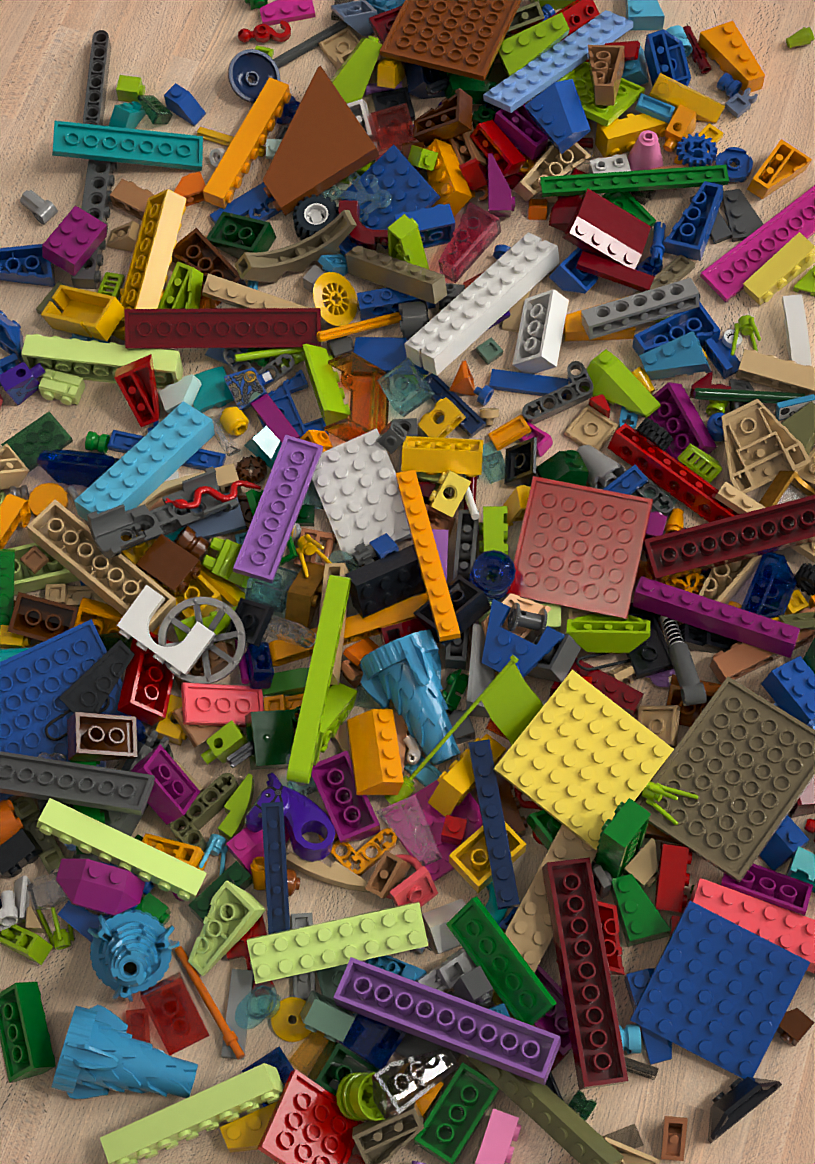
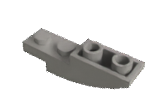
(447, 973)

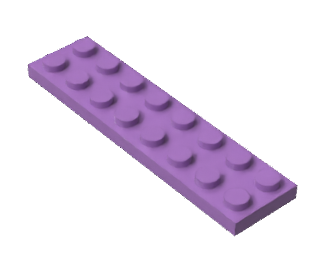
(278, 509)

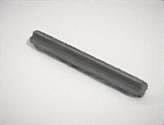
(309, 44)

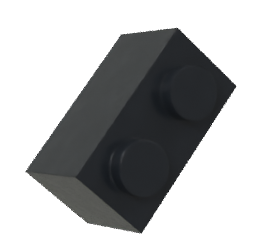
(18, 852)

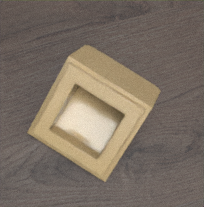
(32, 922)

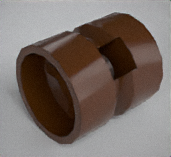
(188, 541)

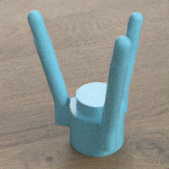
(214, 846)

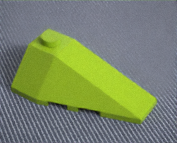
(619, 385)

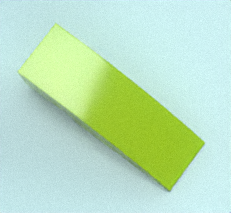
(237, 808)

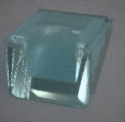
(363, 698)

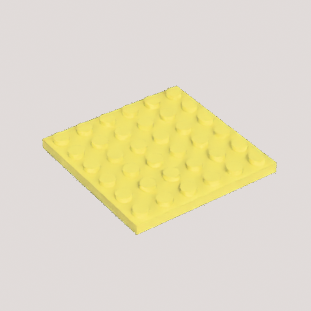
(582, 758)

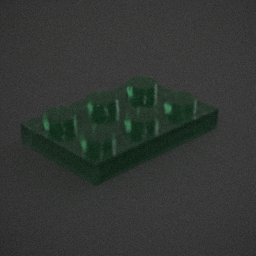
(40, 435)

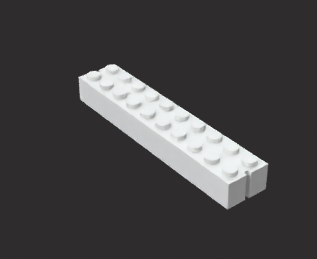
(482, 303)

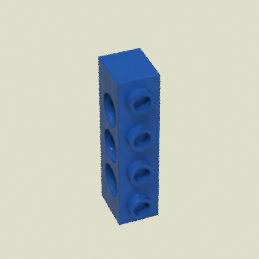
(383, 302)

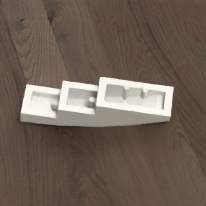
(796, 329)

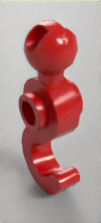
(263, 33)

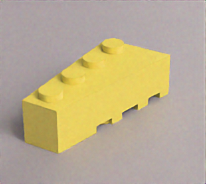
(780, 269)

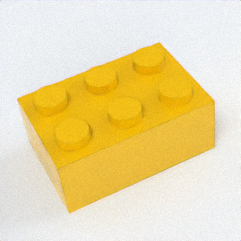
(472, 857)

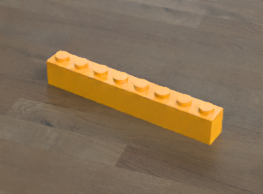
(246, 143)

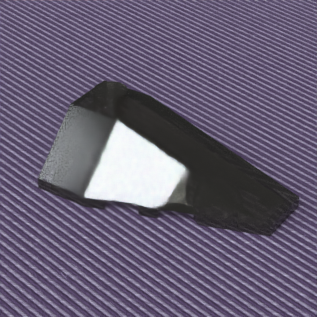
(408, 1079)

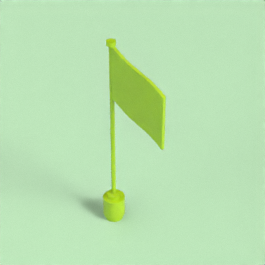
(509, 705)

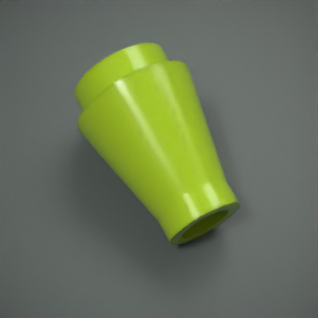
(800, 38)

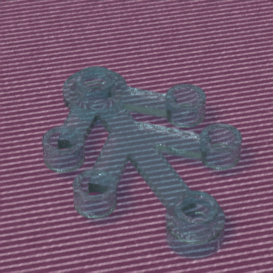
(362, 195)

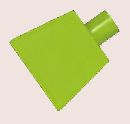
(224, 743)

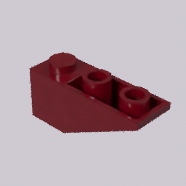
(400, 629)

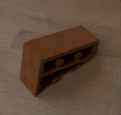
(445, 121)

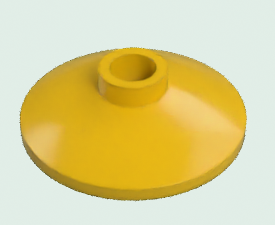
(281, 1025)

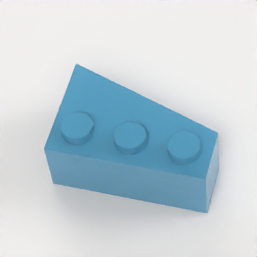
(675, 358)

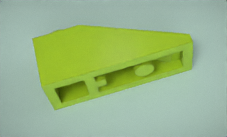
(25, 943)

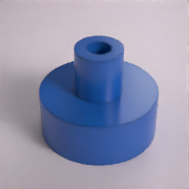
(500, 250)
(484, 394)

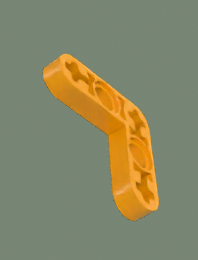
(360, 856)

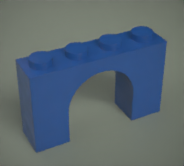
(82, 919)

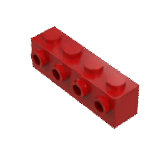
(578, 14)

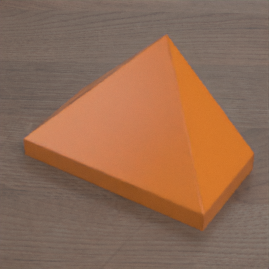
(463, 381)

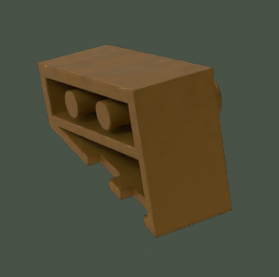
(305, 595)

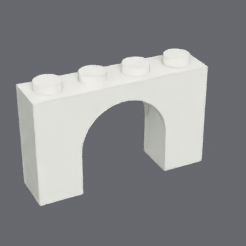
(136, 624)

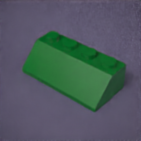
(24, 1032)

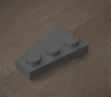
(740, 215)

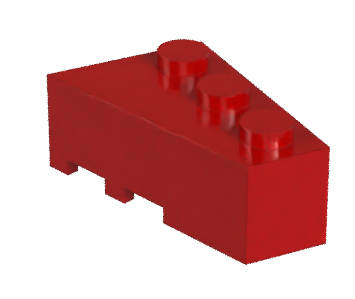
(140, 389)

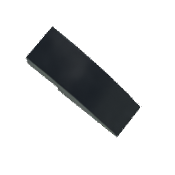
(705, 641)

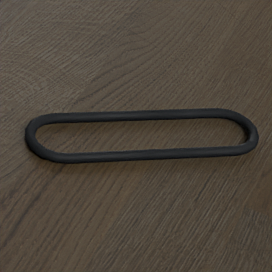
(597, 667)
(62, 715)

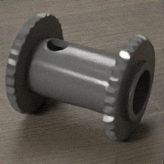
(527, 619)

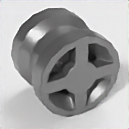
(21, 492)

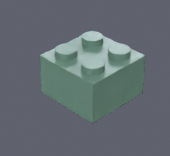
(323, 1015)

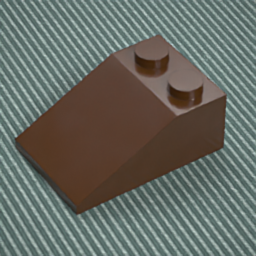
(101, 737)

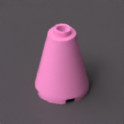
(645, 152)

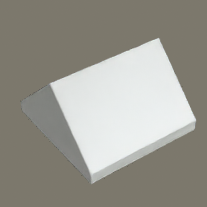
(436, 924)

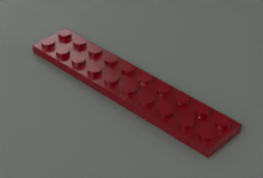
(222, 327)

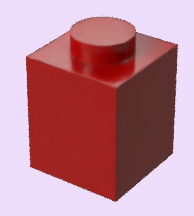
(453, 830)

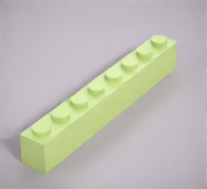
(121, 850)

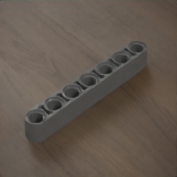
(97, 79)

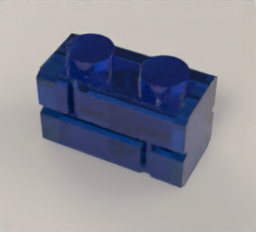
(259, 666)

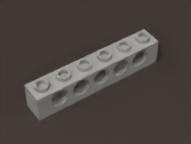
(640, 308)

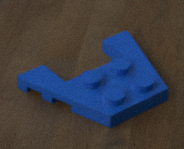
(285, 403)
(502, 644)

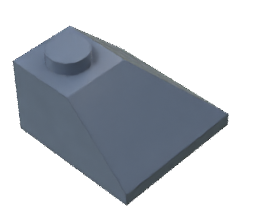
(356, 15)

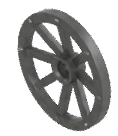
(240, 633)

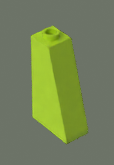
(357, 69)

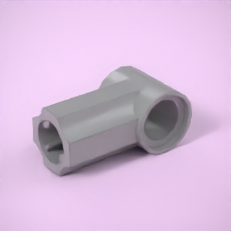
(40, 208)

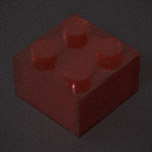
(392, 126)

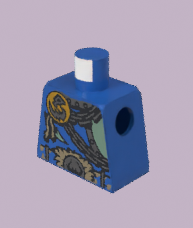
(247, 386)

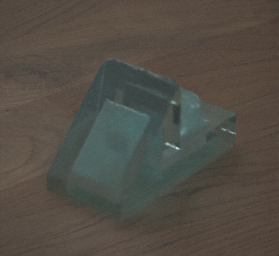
(493, 463)

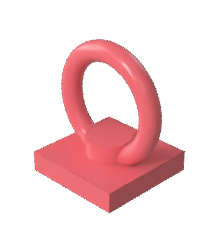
(416, 887)

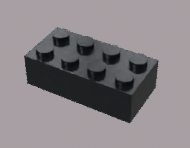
(386, 582)

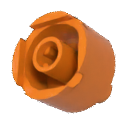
(8, 823)

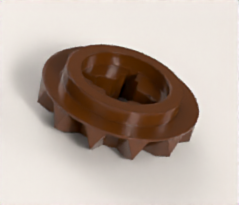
(259, 471)

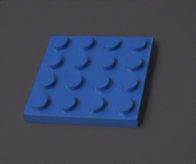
(404, 184)

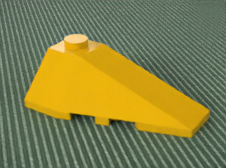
(676, 93)

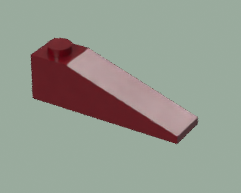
(564, 208)

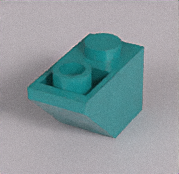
(127, 115)

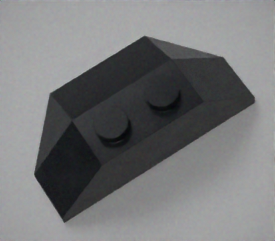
(737, 1103)

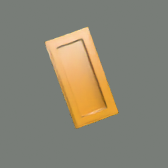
(509, 432)

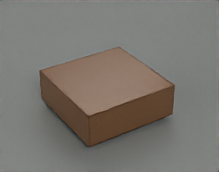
(34, 559)

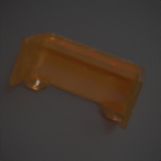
(367, 402)

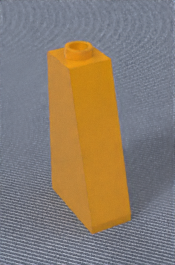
(575, 331)

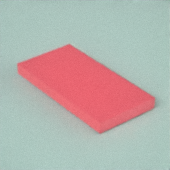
(219, 703)

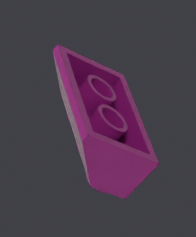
(172, 788)

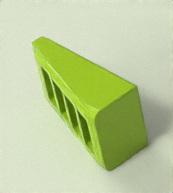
(102, 289)
(708, 471)

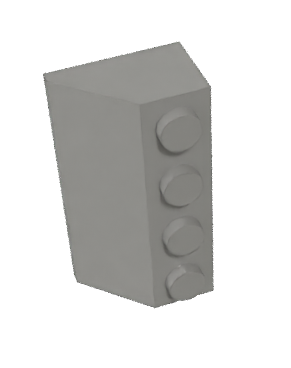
(479, 674)

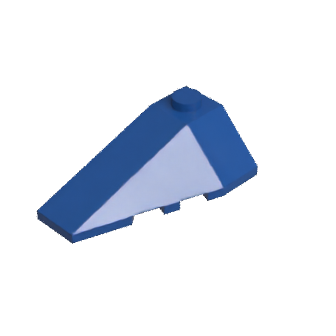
(570, 278)
(656, 1047)

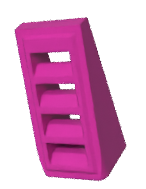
(544, 440)

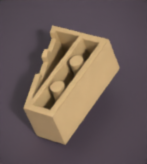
(11, 468)

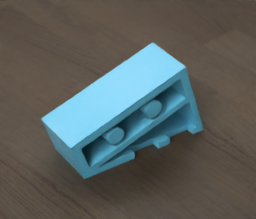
(645, 14)

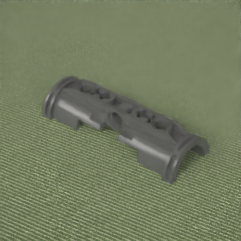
(116, 522)

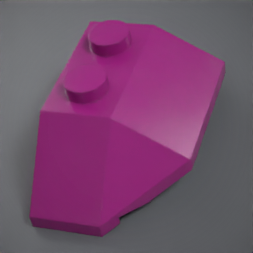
(99, 886)

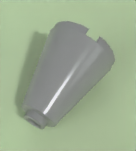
(601, 467)

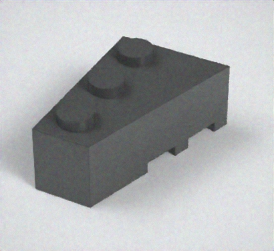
(474, 988)

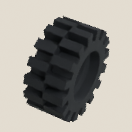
(655, 433)
(806, 578)

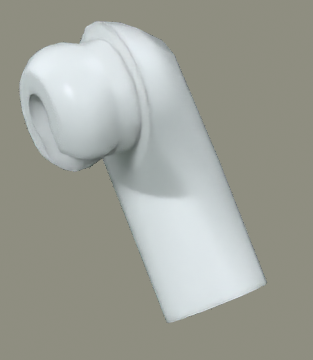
(414, 750)

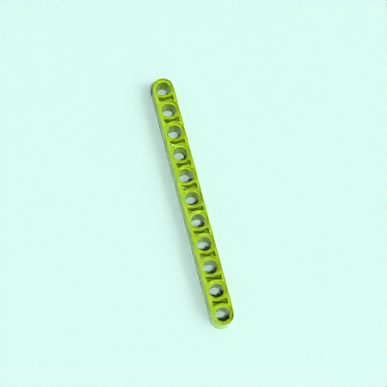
(318, 680)

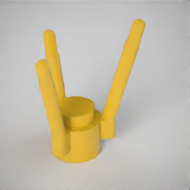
(308, 547)

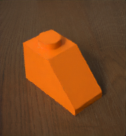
(191, 188)

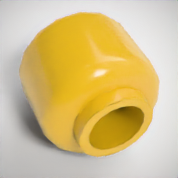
(234, 421)

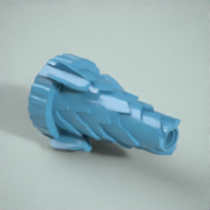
(411, 677)
(131, 938)
(105, 1057)

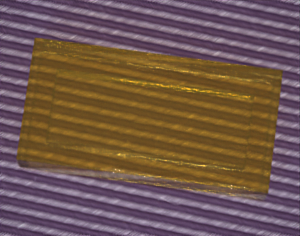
(309, 1051)

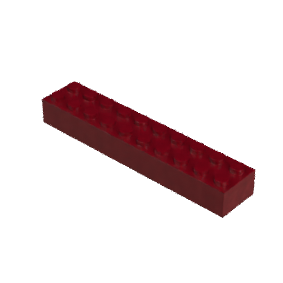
(731, 539)
(584, 973)

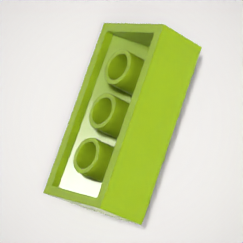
(325, 384)

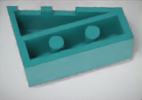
(803, 866)

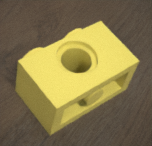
(450, 504)

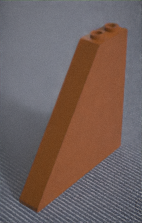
(318, 147)

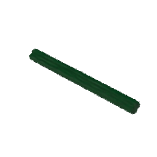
(743, 395)

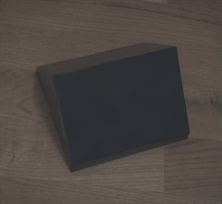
(521, 463)

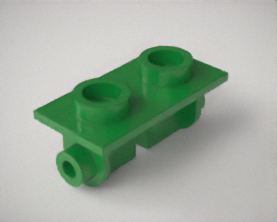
(455, 683)

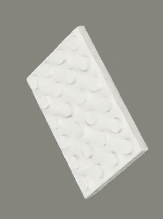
(360, 492)

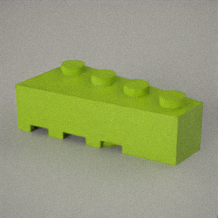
(531, 43)

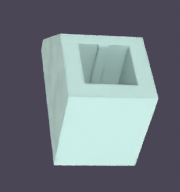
(176, 393)

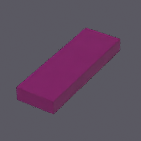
(273, 417)

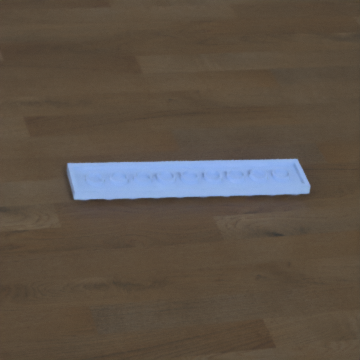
(556, 61)

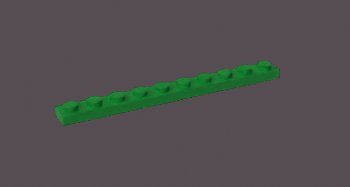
(633, 180)

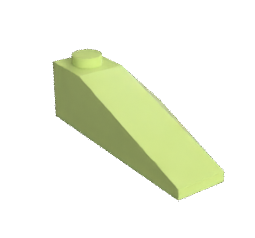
(228, 920)

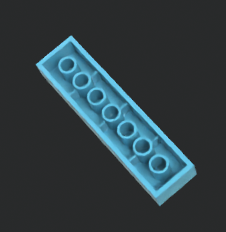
(148, 462)

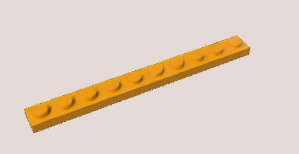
(427, 556)

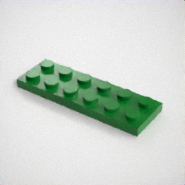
(501, 963)

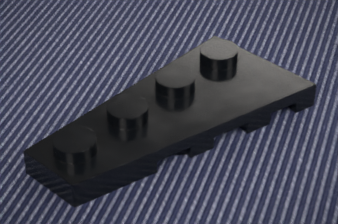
(96, 684)

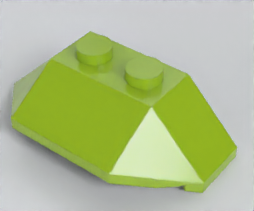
(608, 633)

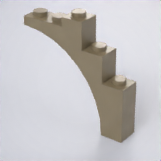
(297, 257)

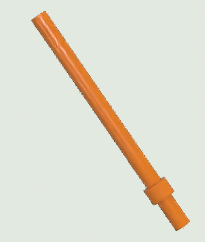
(228, 1036)

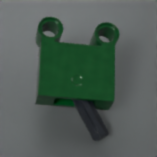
(451, 82)
(268, 739)

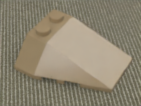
(758, 446)

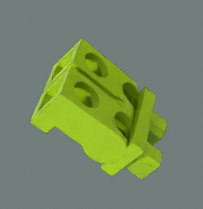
(224, 561)

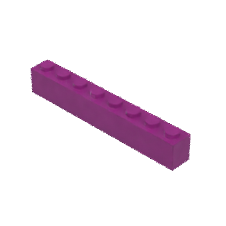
(715, 617)

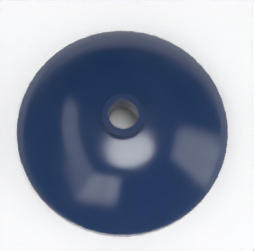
(252, 65)

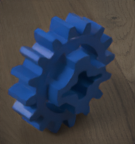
(696, 150)

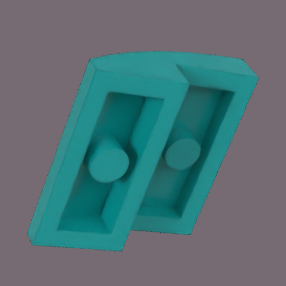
(213, 390)

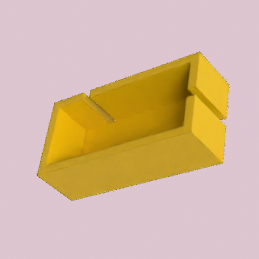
(84, 312)

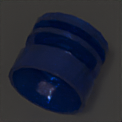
(495, 566)

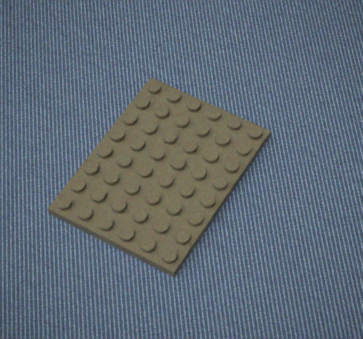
(746, 768)

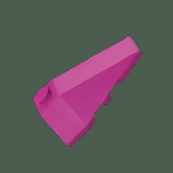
(247, 846)

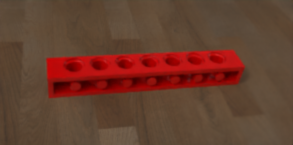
(669, 474)

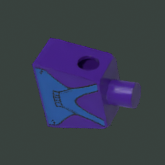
(21, 381)

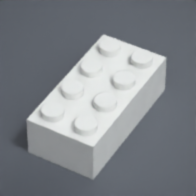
(540, 332)

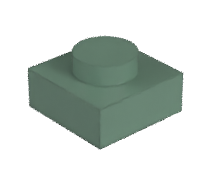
(489, 351)

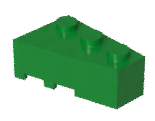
(636, 912)

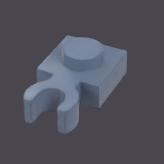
(740, 104)

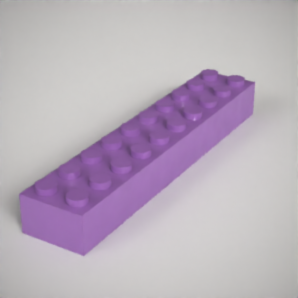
(447, 1021)

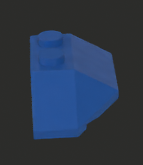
(667, 56)
(11, 336)

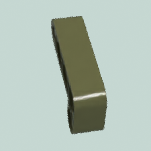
(207, 809)

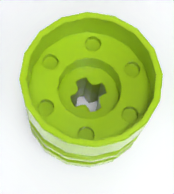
(356, 1097)

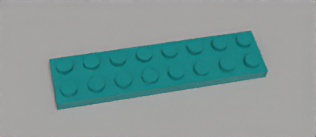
(127, 145)

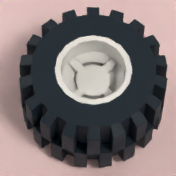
(313, 215)

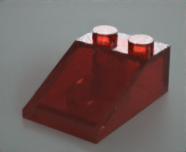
(174, 1013)

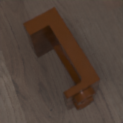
(170, 565)

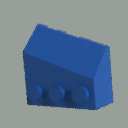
(559, 114)

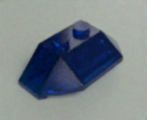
(75, 466)
(770, 587)

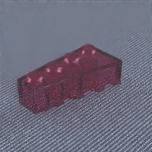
(469, 241)

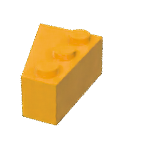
(778, 169)

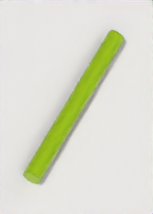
(267, 353)

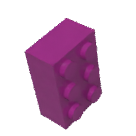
(74, 240)

